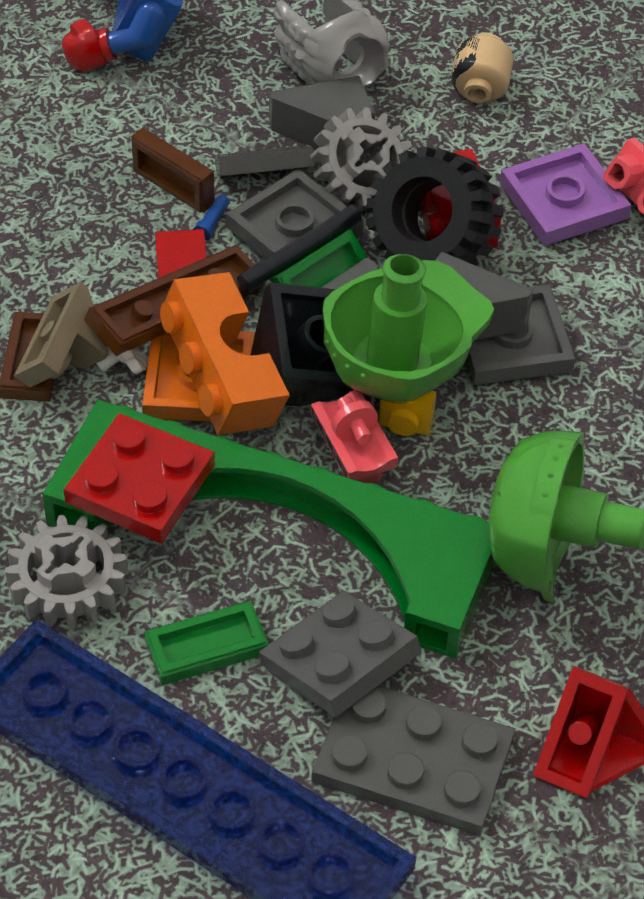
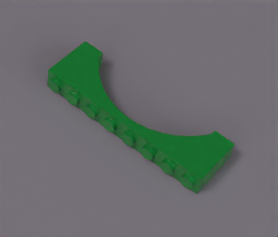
(423, 552)

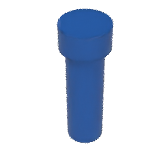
(212, 216)

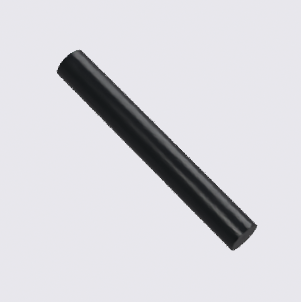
(299, 248)

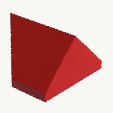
(592, 735)

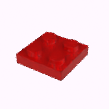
(139, 477)

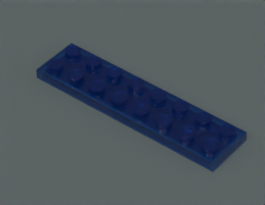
(187, 779)

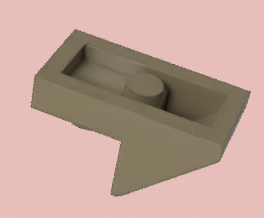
(62, 339)

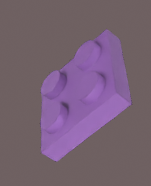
(564, 194)

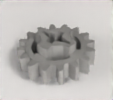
(343, 145)
(66, 571)

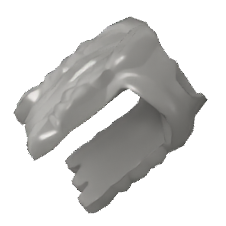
(346, 31)

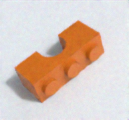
(232, 387)

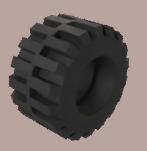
(409, 182)

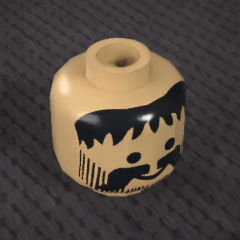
(482, 68)

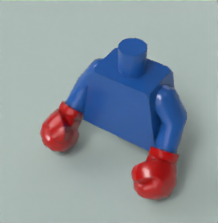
(136, 30)

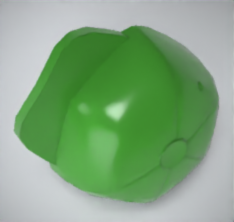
(403, 327)
(543, 509)

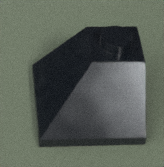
(293, 334)

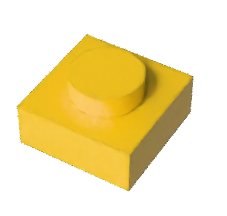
(409, 417)

